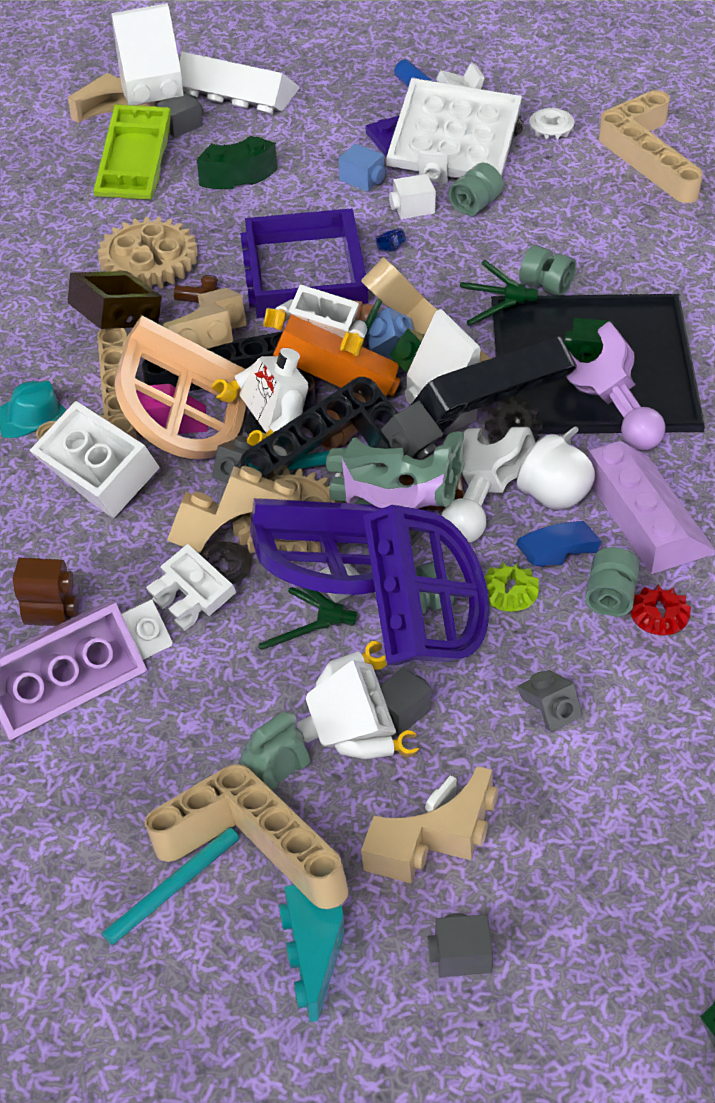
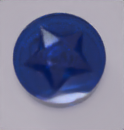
(390, 240)

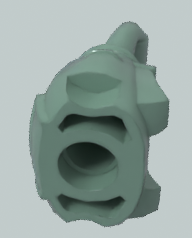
(275, 750)

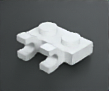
(197, 579)

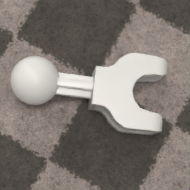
(486, 471)

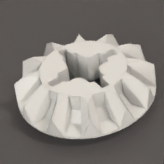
(543, 123)

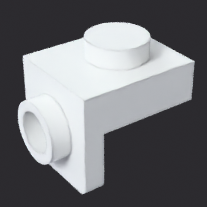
(472, 78)

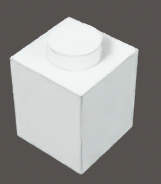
(413, 196)

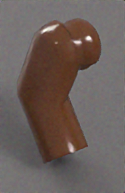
(190, 294)

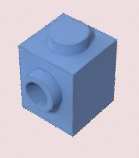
(361, 167)
(386, 331)

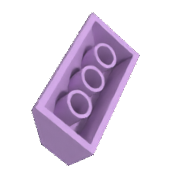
(646, 508)
(65, 668)

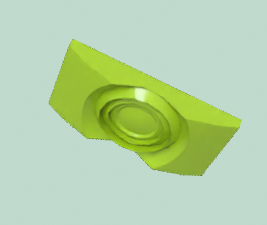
(133, 152)

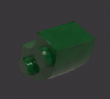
(236, 163)

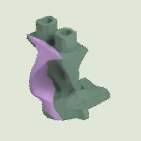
(380, 486)

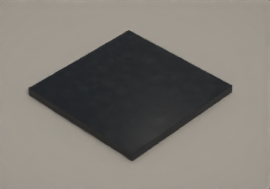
(660, 370)

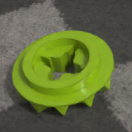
(522, 593)

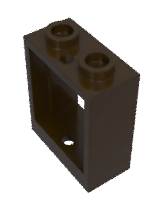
(113, 297)

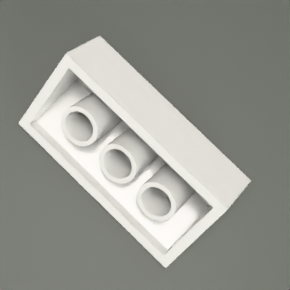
(236, 82)

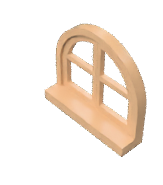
(192, 365)

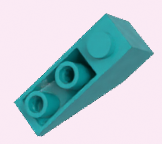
(314, 947)

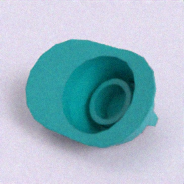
(29, 407)

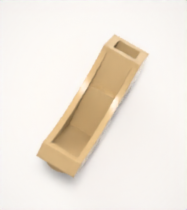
(99, 98)
(213, 320)
(201, 517)
(402, 844)

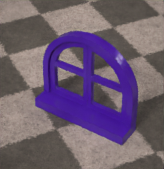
(312, 522)
(399, 587)

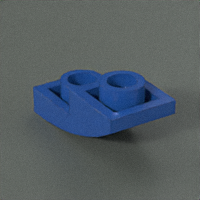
(553, 543)

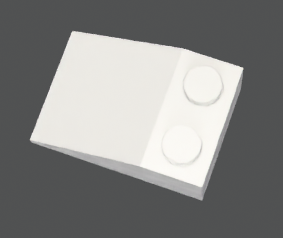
(147, 54)
(441, 352)
(96, 458)

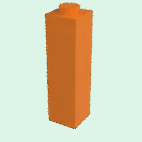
(324, 359)

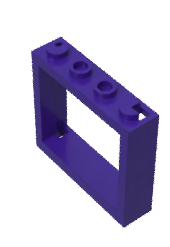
(301, 228)

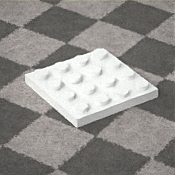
(457, 121)

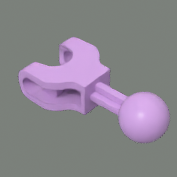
(611, 380)

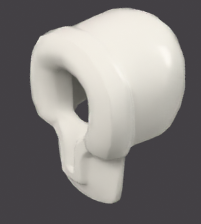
(556, 472)

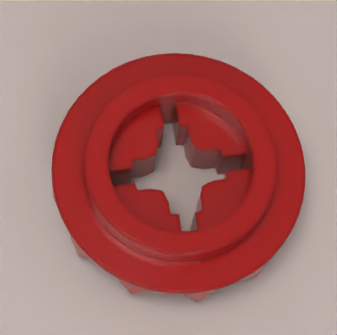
(648, 617)

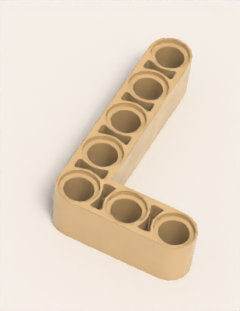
(627, 134)
(401, 296)
(110, 349)
(243, 800)

